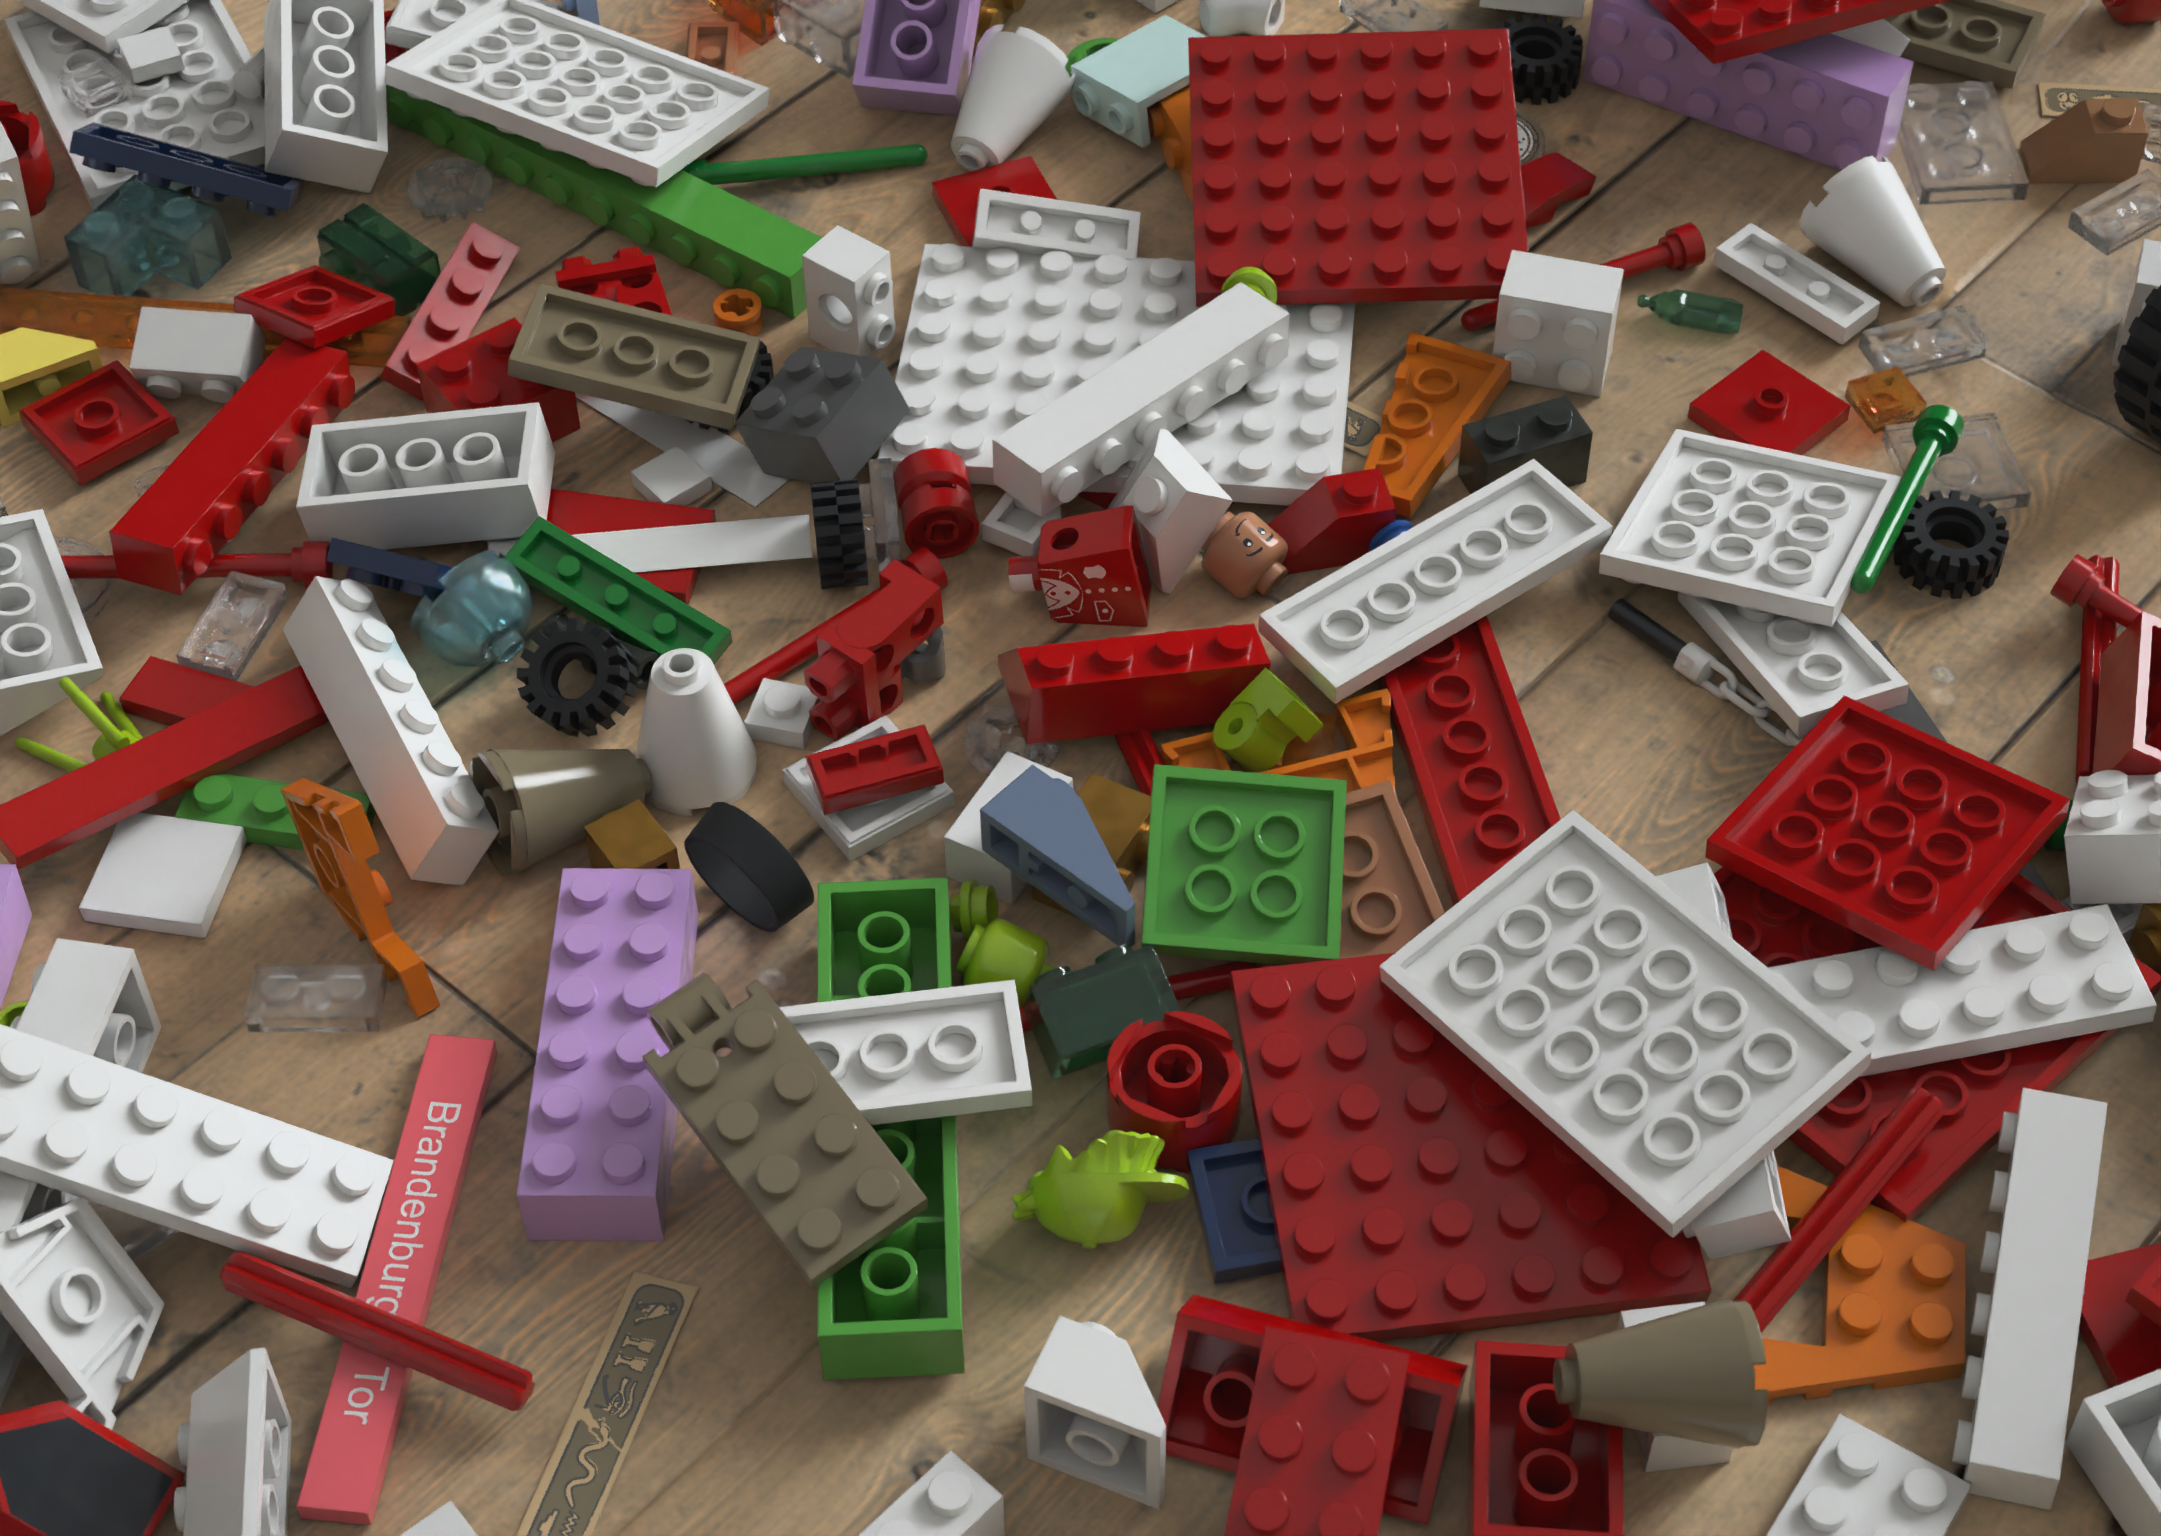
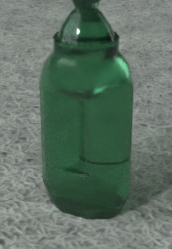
(1695, 310)

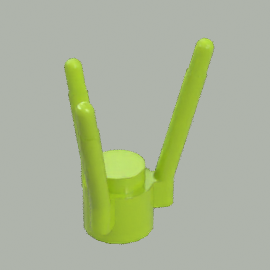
(107, 743)

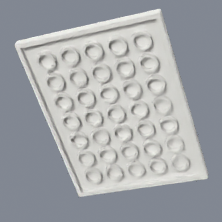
(1016, 330)

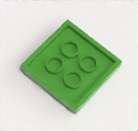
(1244, 866)

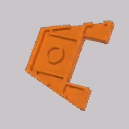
(1364, 726)
(337, 846)
(1887, 1306)

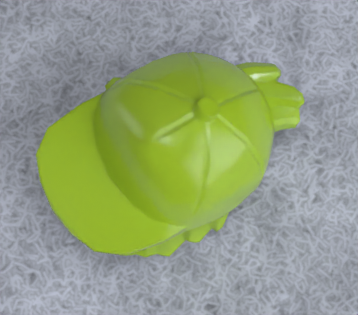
(1100, 1190)

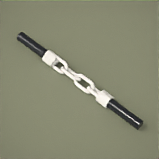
(1697, 666)

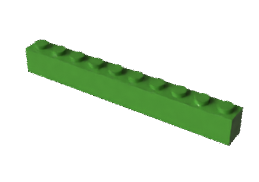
(678, 218)

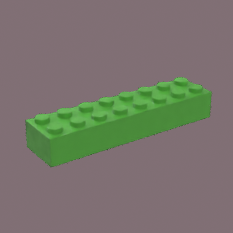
(901, 1299)

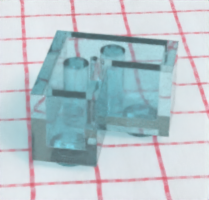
(143, 233)

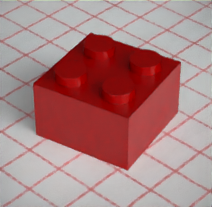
(477, 377)

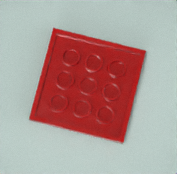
(1888, 831)

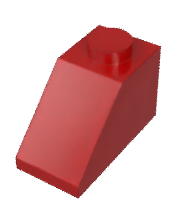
(1334, 520)

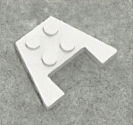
(77, 1304)

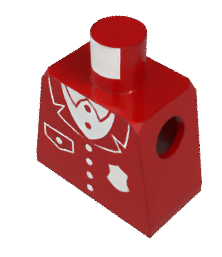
(1089, 569)

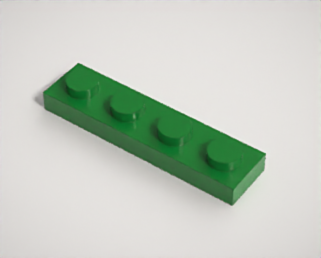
(612, 594)

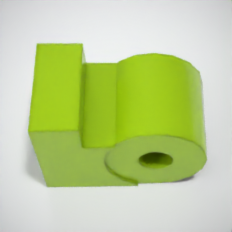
(1263, 723)

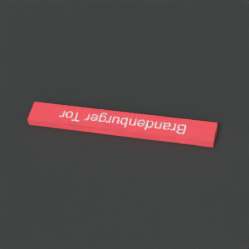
(399, 1277)

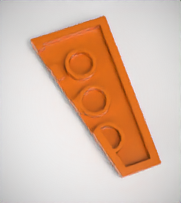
(1422, 423)

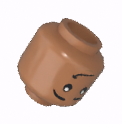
(1245, 555)

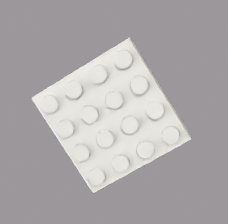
(1749, 527)

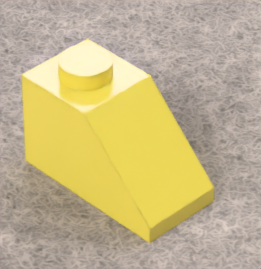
(39, 364)

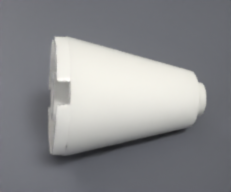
(1008, 95)
(1876, 232)
(693, 736)

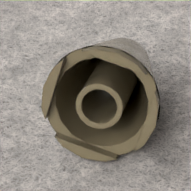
(550, 795)
(1672, 1376)

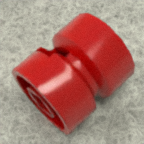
(936, 502)

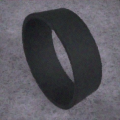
(748, 867)

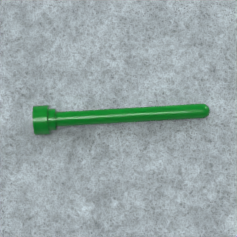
(807, 164)
(1934, 435)

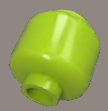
(1004, 954)

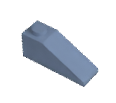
(1051, 842)

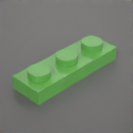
(252, 805)

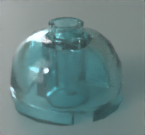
(478, 614)

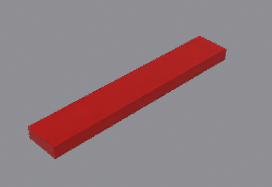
(157, 767)

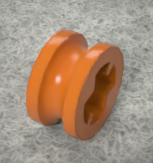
(741, 302)

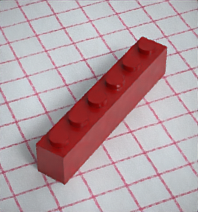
(230, 467)

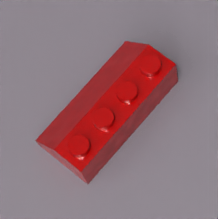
(1130, 681)
(1212, 1385)

